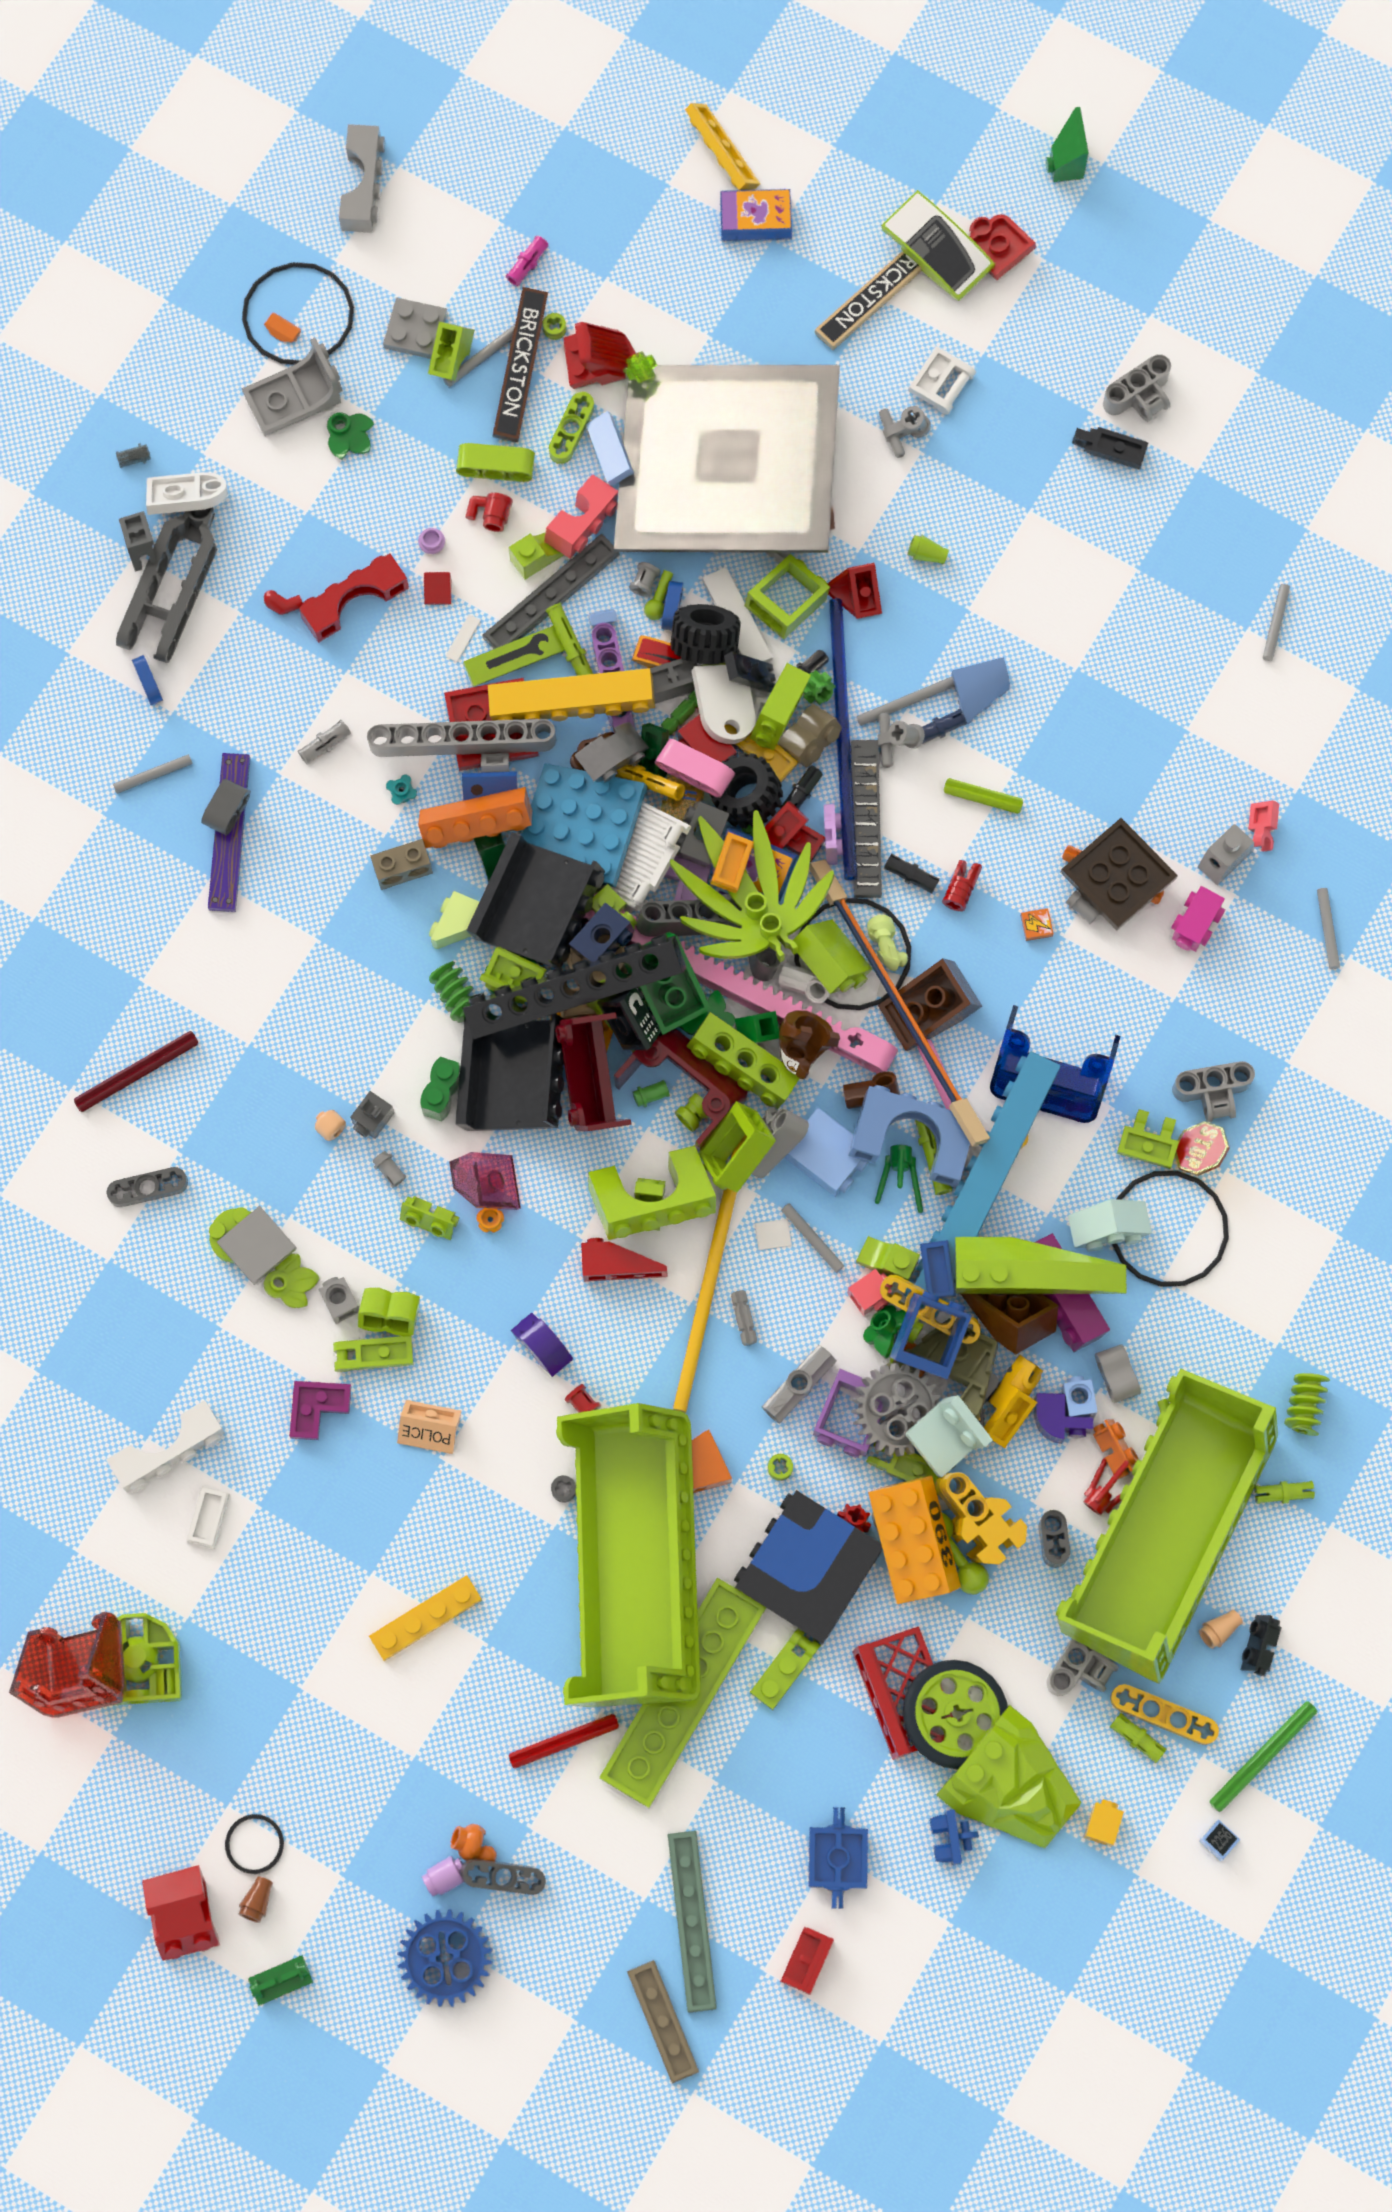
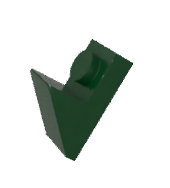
(656, 739)
(489, 852)

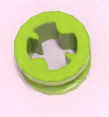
(554, 318)
(771, 1467)

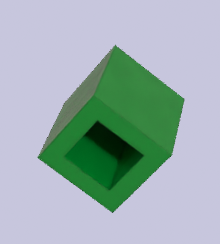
(759, 1027)

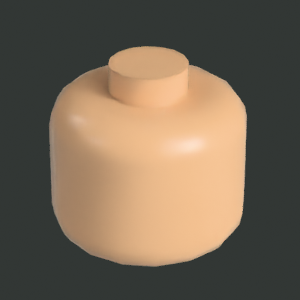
(329, 1124)

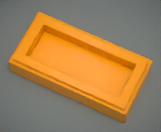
(732, 862)

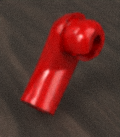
(280, 604)

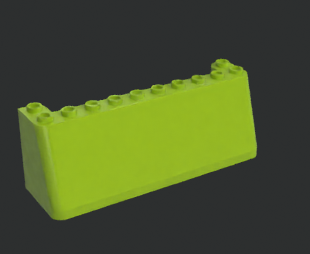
(1171, 1525)
(634, 1556)

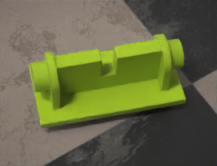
(416, 1214)

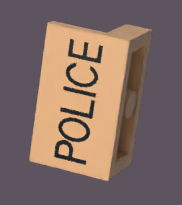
(428, 1426)

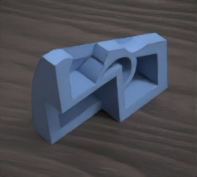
(980, 686)

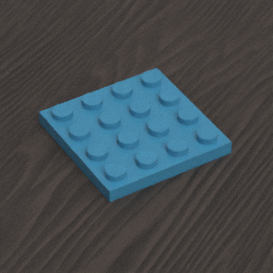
(585, 817)

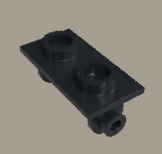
(1263, 1632)

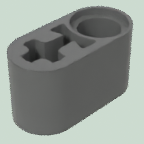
(225, 806)
(1062, 1544)

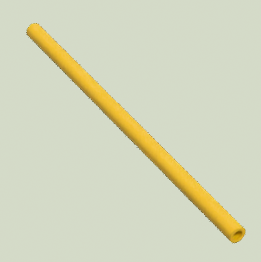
(705, 1297)

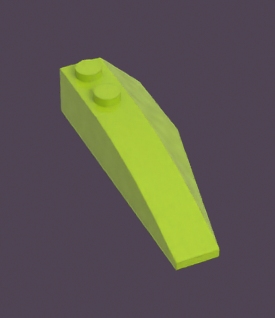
(1028, 1267)

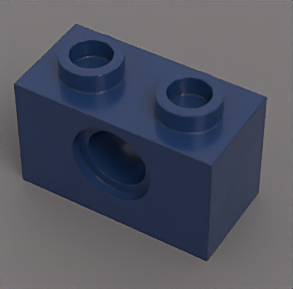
(603, 922)

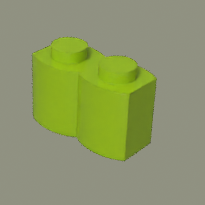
(388, 1311)

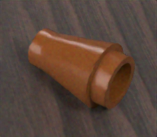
(256, 1900)

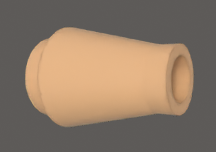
(1219, 1629)

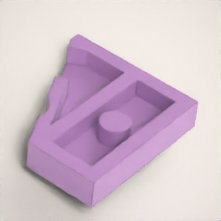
(832, 823)

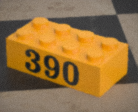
(914, 1540)

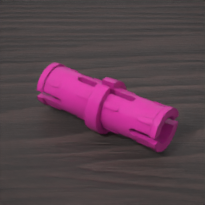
(527, 260)

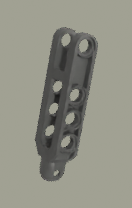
(191, 526)

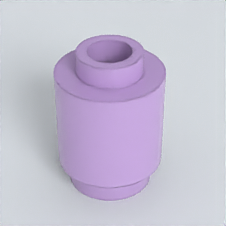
(443, 1876)

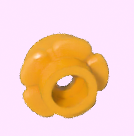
(485, 1225)

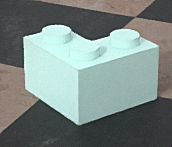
(1110, 1223)

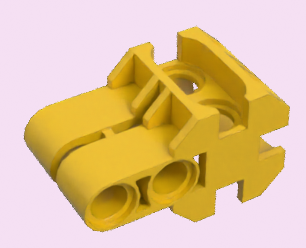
(985, 1524)

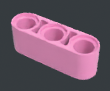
(694, 768)

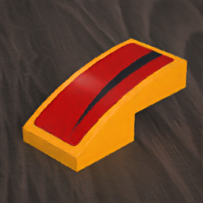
(653, 652)

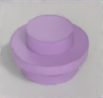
(431, 541)

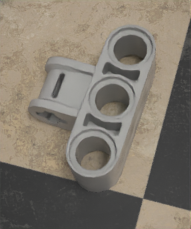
(1145, 399)
(1218, 1100)
(788, 1132)
(1086, 1671)

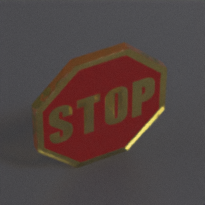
(1201, 1148)

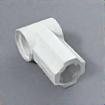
(802, 982)

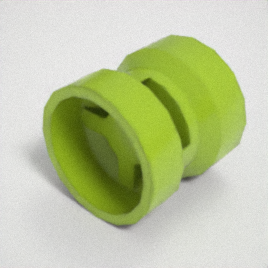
(691, 1113)

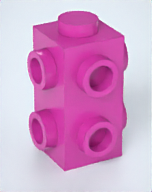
(1194, 926)

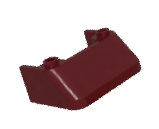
(588, 1073)
(721, 1088)

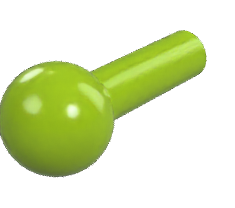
(654, 608)

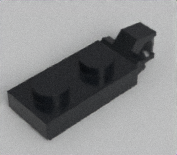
(1112, 446)

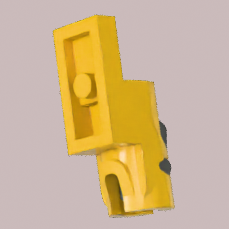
(1013, 1400)

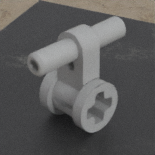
(905, 426)
(897, 734)

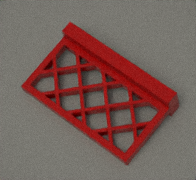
(880, 1693)

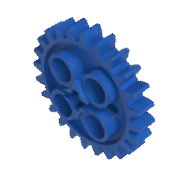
(418, 1963)

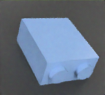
(825, 1154)

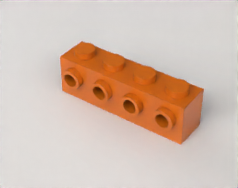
(475, 818)

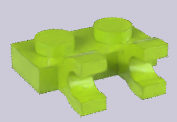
(1148, 1146)

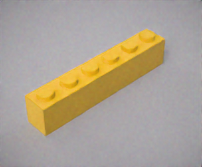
(573, 696)

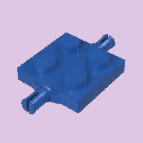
(838, 1858)

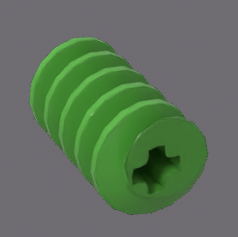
(451, 989)

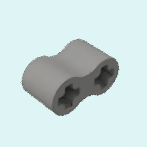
(1117, 1373)

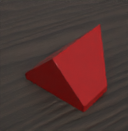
(858, 590)

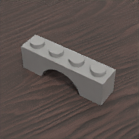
(358, 206)

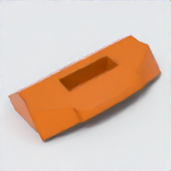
(282, 328)

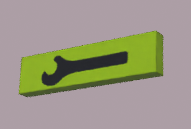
(513, 656)

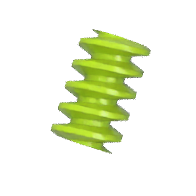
(1305, 1403)

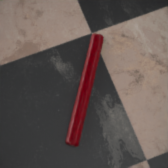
(136, 1071)

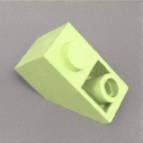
(454, 921)

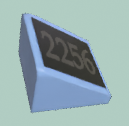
(1219, 1840)

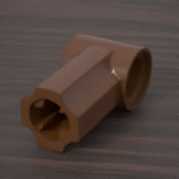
(855, 1092)

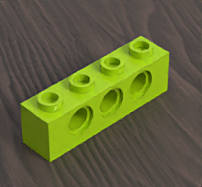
(737, 1047)

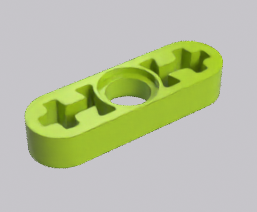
(573, 439)

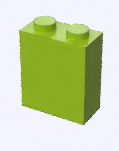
(832, 957)

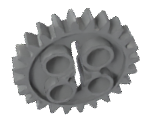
(884, 1387)

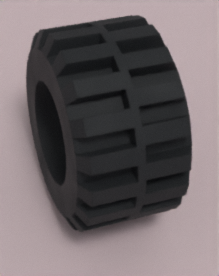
(704, 633)
(763, 798)

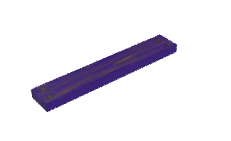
(228, 849)

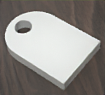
(184, 492)
(723, 703)

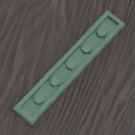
(692, 1921)

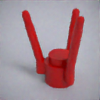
(1099, 1499)

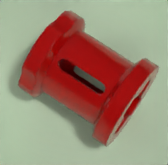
(582, 1400)

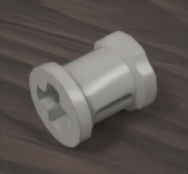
(644, 579)

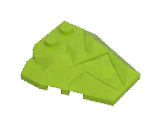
(1013, 1783)

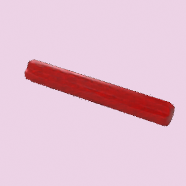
(563, 1741)

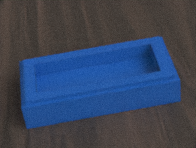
(938, 1269)

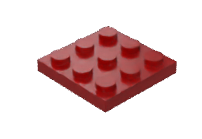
(473, 705)

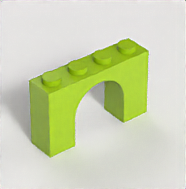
(625, 1215)

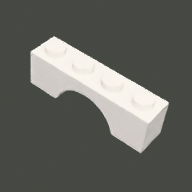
(197, 1429)

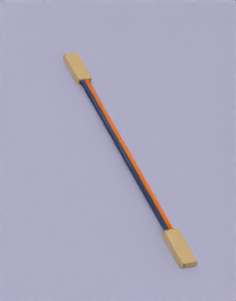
(960, 1107)

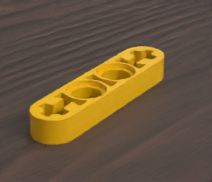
(926, 1314)
(1162, 1719)

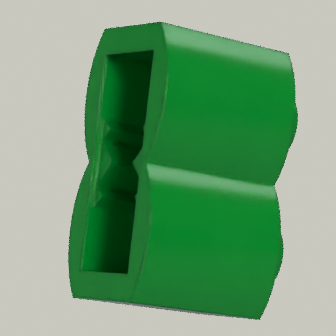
(444, 1083)

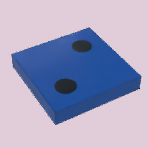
(487, 783)

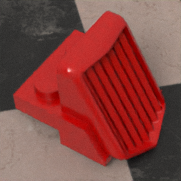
(596, 355)

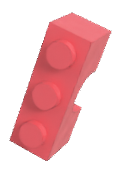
(570, 532)

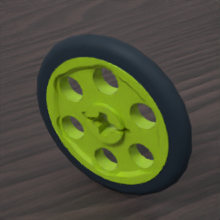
(928, 1686)

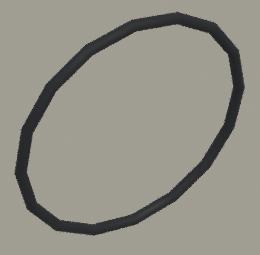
(287, 266)
(905, 938)
(1225, 1229)

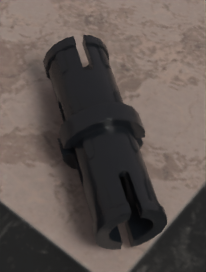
(911, 873)

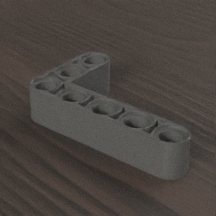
(664, 921)

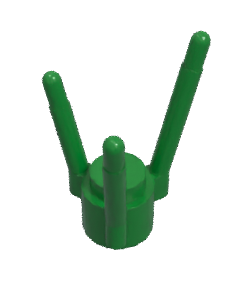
(900, 1160)

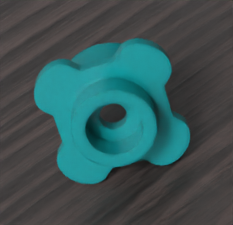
(404, 796)

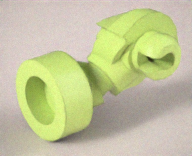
(881, 931)

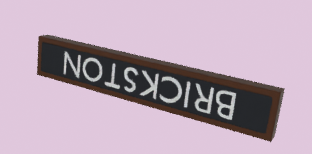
(520, 364)

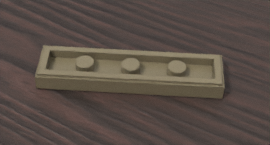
(663, 2021)

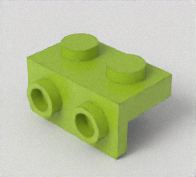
(509, 969)

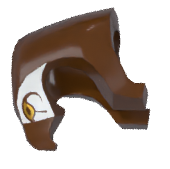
(803, 1040)

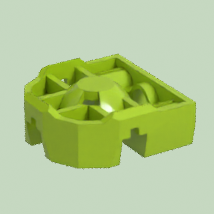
(162, 1678)

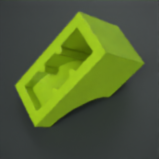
(450, 349)
(532, 555)
(888, 1258)

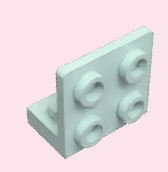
(947, 1435)

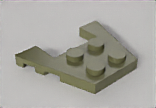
(970, 1368)

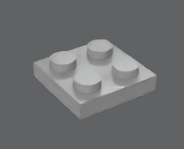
(413, 327)

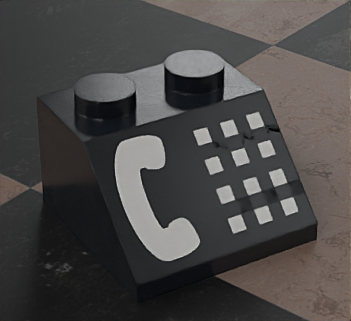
(634, 1023)

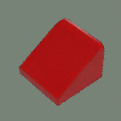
(437, 588)

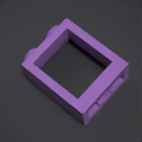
(827, 1438)

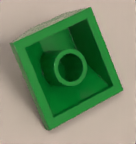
(1069, 150)

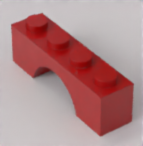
(380, 578)

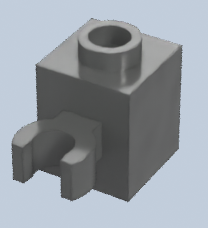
(371, 1115)

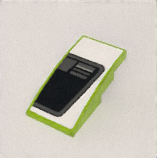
(938, 245)

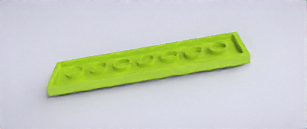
(664, 1729)

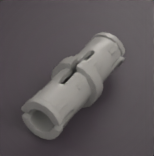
(324, 742)

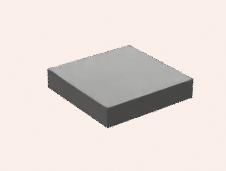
(256, 1245)

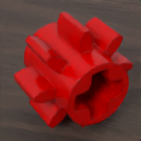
(855, 1516)

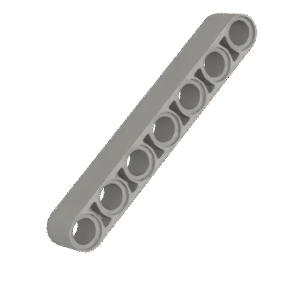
(450, 730)

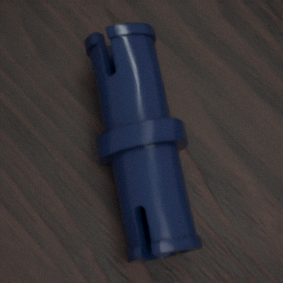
(943, 725)

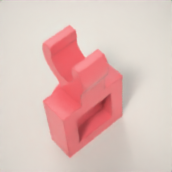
(1262, 820)

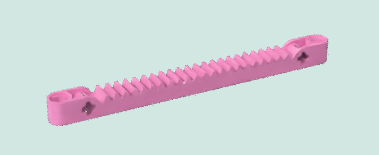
(871, 1053)

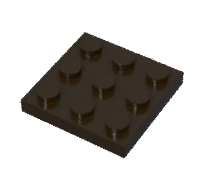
(1119, 874)

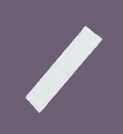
(463, 637)

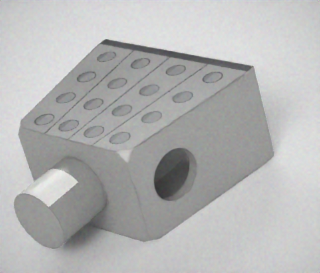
(1228, 851)

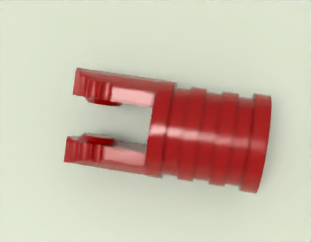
(960, 887)

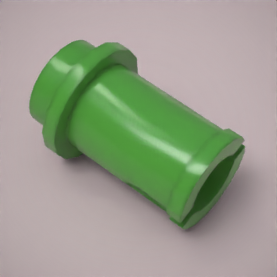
(650, 1093)

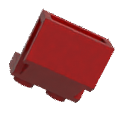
(180, 1913)

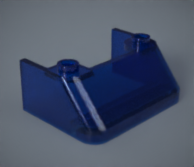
(1075, 1091)

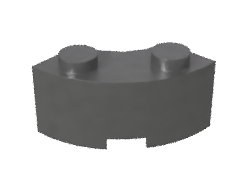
(611, 753)

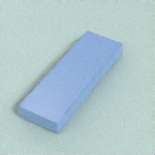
(609, 448)

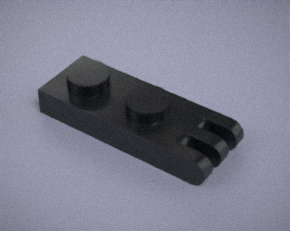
(750, 671)

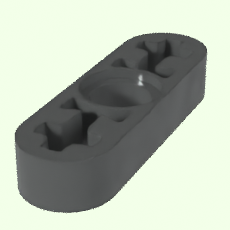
(165, 1174)
(525, 1871)

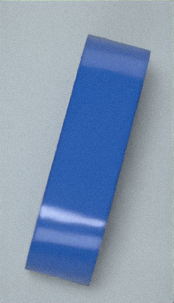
(672, 603)
(147, 680)

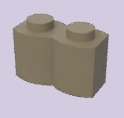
(810, 735)

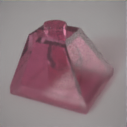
(486, 1180)

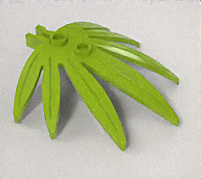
(762, 917)

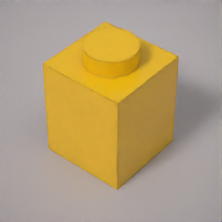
(1104, 1823)

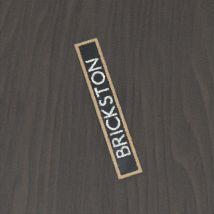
(867, 300)

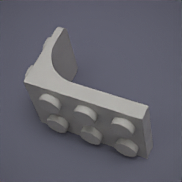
(295, 391)

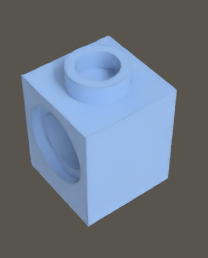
(1073, 1409)

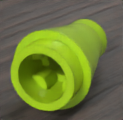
(925, 549)

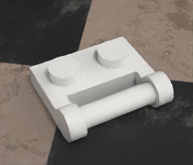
(934, 376)

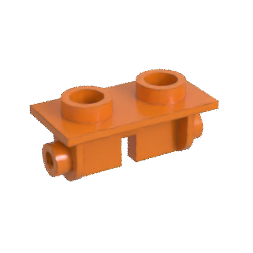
(1113, 1437)

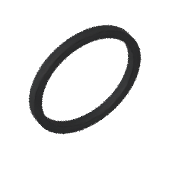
(276, 1859)

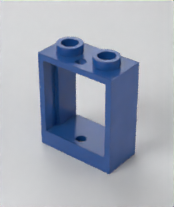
(954, 1342)

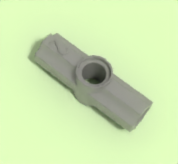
(810, 1370)

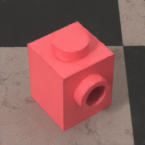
(867, 1293)

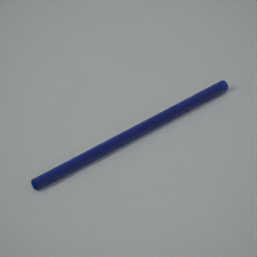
(843, 740)

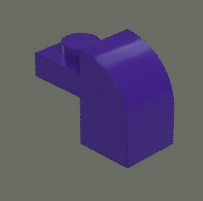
(542, 1344)
(1052, 1422)

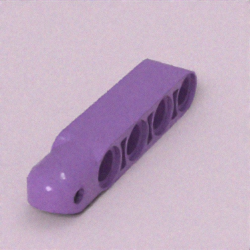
(609, 651)

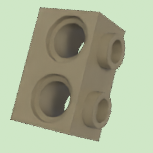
(401, 864)

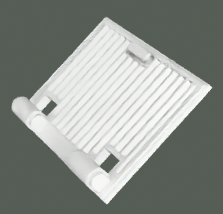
(648, 855)

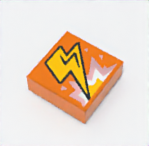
(1036, 924)

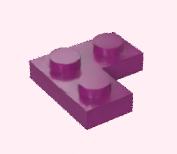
(310, 1401)

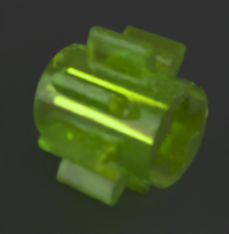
(640, 367)

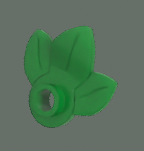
(351, 437)

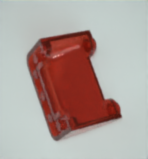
(72, 1672)

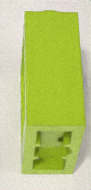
(771, 613)
(780, 706)
(728, 1134)

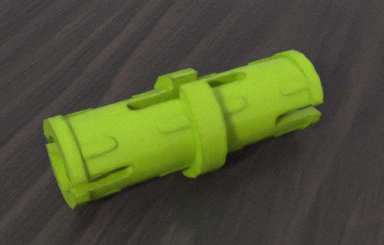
(1284, 1492)
(1138, 1738)

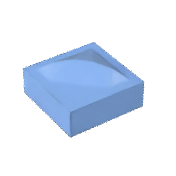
(604, 616)

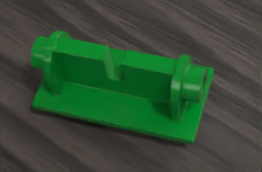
(280, 1980)

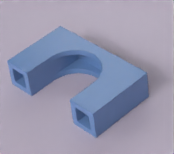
(883, 1108)

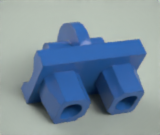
(947, 1824)

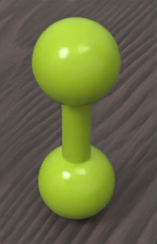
(972, 1575)

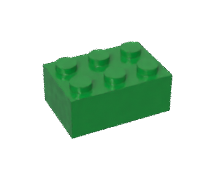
(673, 998)

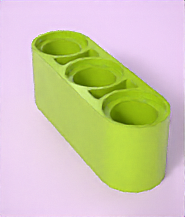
(495, 462)

